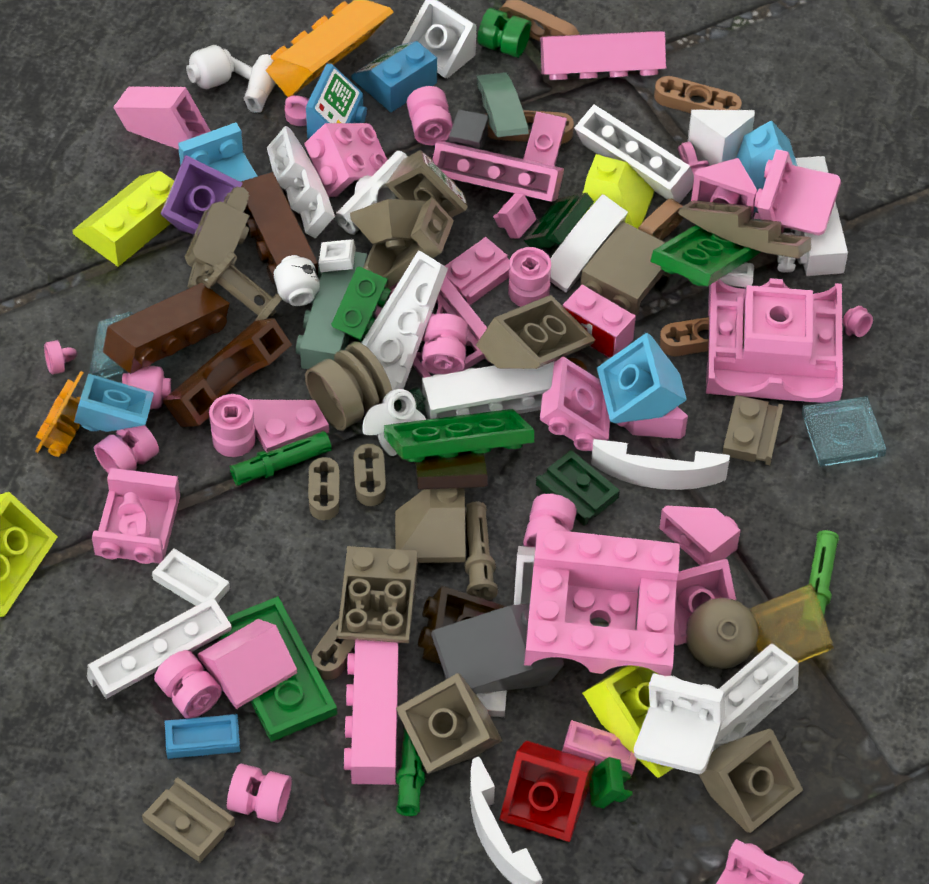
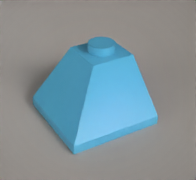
(759, 147)
(640, 382)
(112, 405)

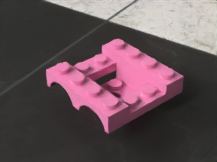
(779, 359)
(600, 577)

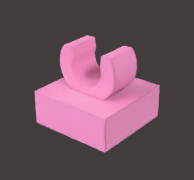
(515, 216)

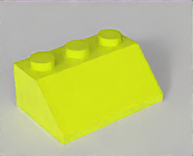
(128, 218)
(22, 548)

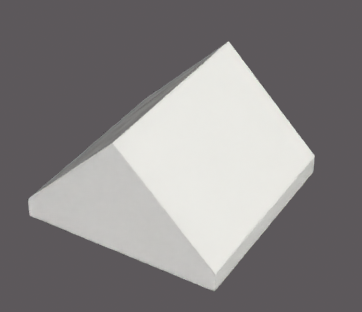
(444, 35)
(719, 133)

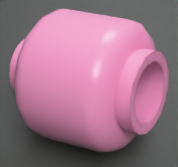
(151, 380)

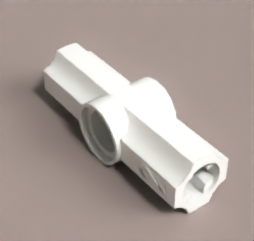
(369, 191)

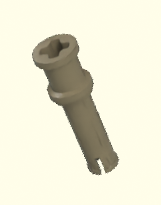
(480, 564)

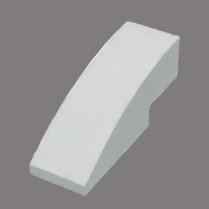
(585, 241)

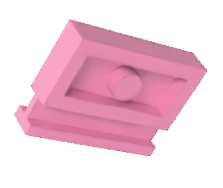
(478, 270)

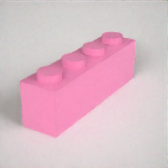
(603, 53)
(498, 171)
(374, 712)

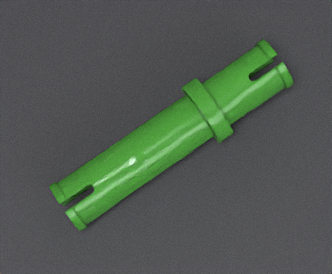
(823, 566)

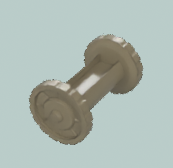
(242, 287)

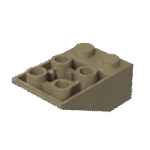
(378, 594)

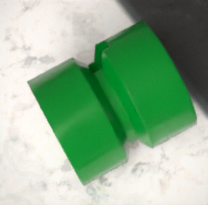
(500, 31)

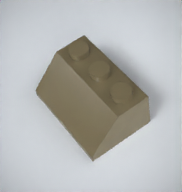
(533, 336)

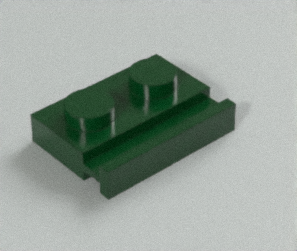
(558, 221)
(580, 484)

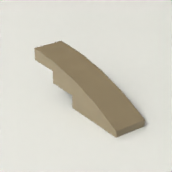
(736, 225)

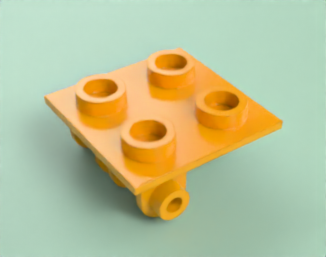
(59, 425)

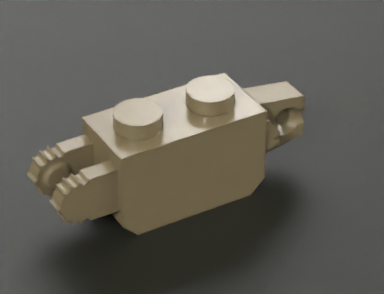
(217, 235)

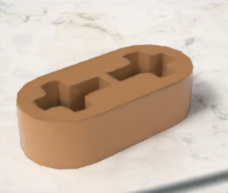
(662, 220)

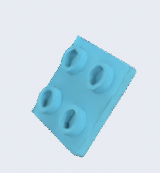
(221, 151)

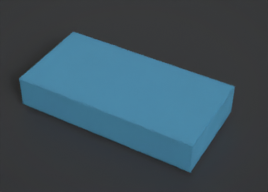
(202, 736)

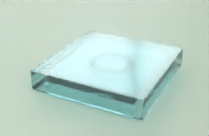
(843, 431)

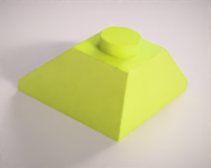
(621, 185)

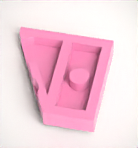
(286, 421)

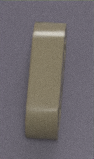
(374, 474)
(317, 488)
(326, 647)

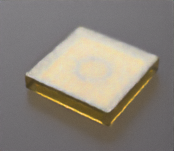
(793, 624)

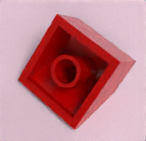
(546, 790)

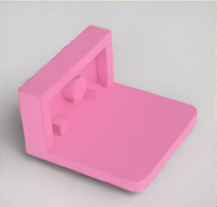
(344, 154)
(797, 195)
(751, 866)

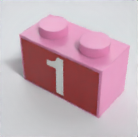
(602, 319)

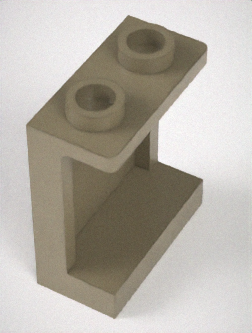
(429, 237)
(623, 268)

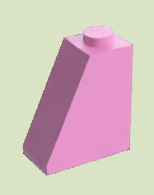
(161, 114)

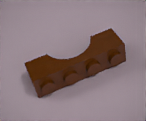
(245, 354)

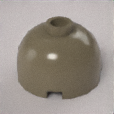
(721, 633)

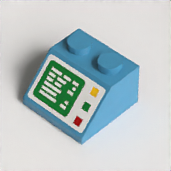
(398, 74)
(334, 101)

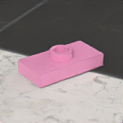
(545, 138)
(597, 745)

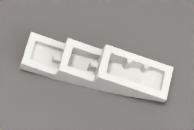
(301, 181)

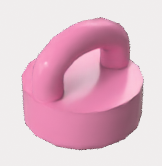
(296, 110)
(56, 356)

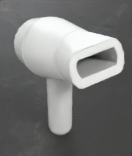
(259, 84)

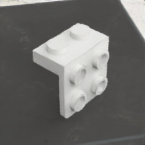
(680, 724)

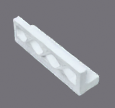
(146, 653)
(756, 692)

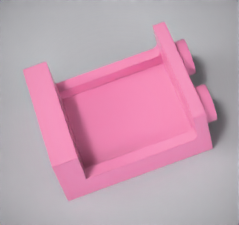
(159, 499)

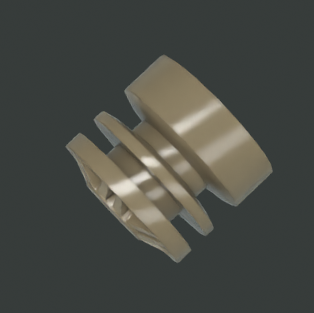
(347, 385)

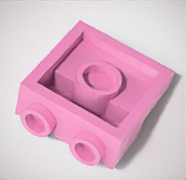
(575, 405)

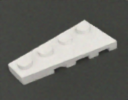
(404, 318)

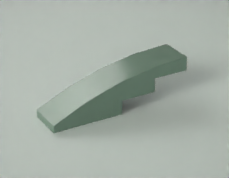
(502, 105)

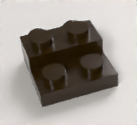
(446, 608)

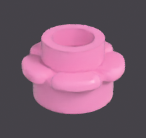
(857, 321)

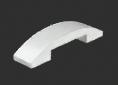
(659, 472)
(516, 866)

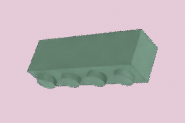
(320, 338)

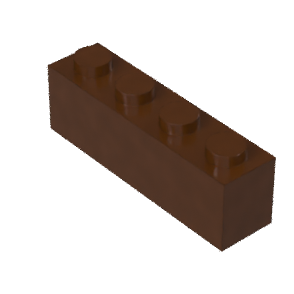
(273, 223)
(165, 328)

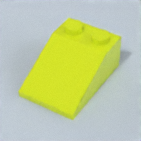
(622, 706)

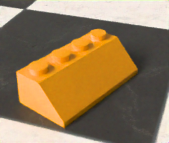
(327, 43)

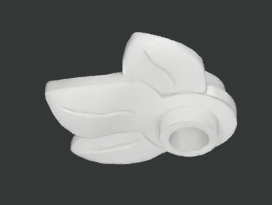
(385, 414)

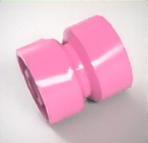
(429, 115)
(529, 275)
(445, 344)
(232, 425)
(126, 449)
(551, 513)
(187, 684)
(271, 797)

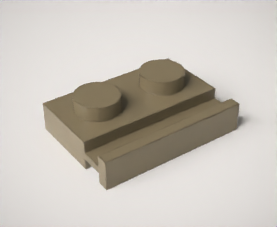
(752, 430)
(188, 820)

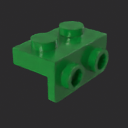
(360, 303)

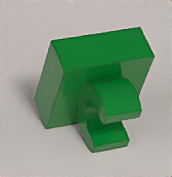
(608, 783)

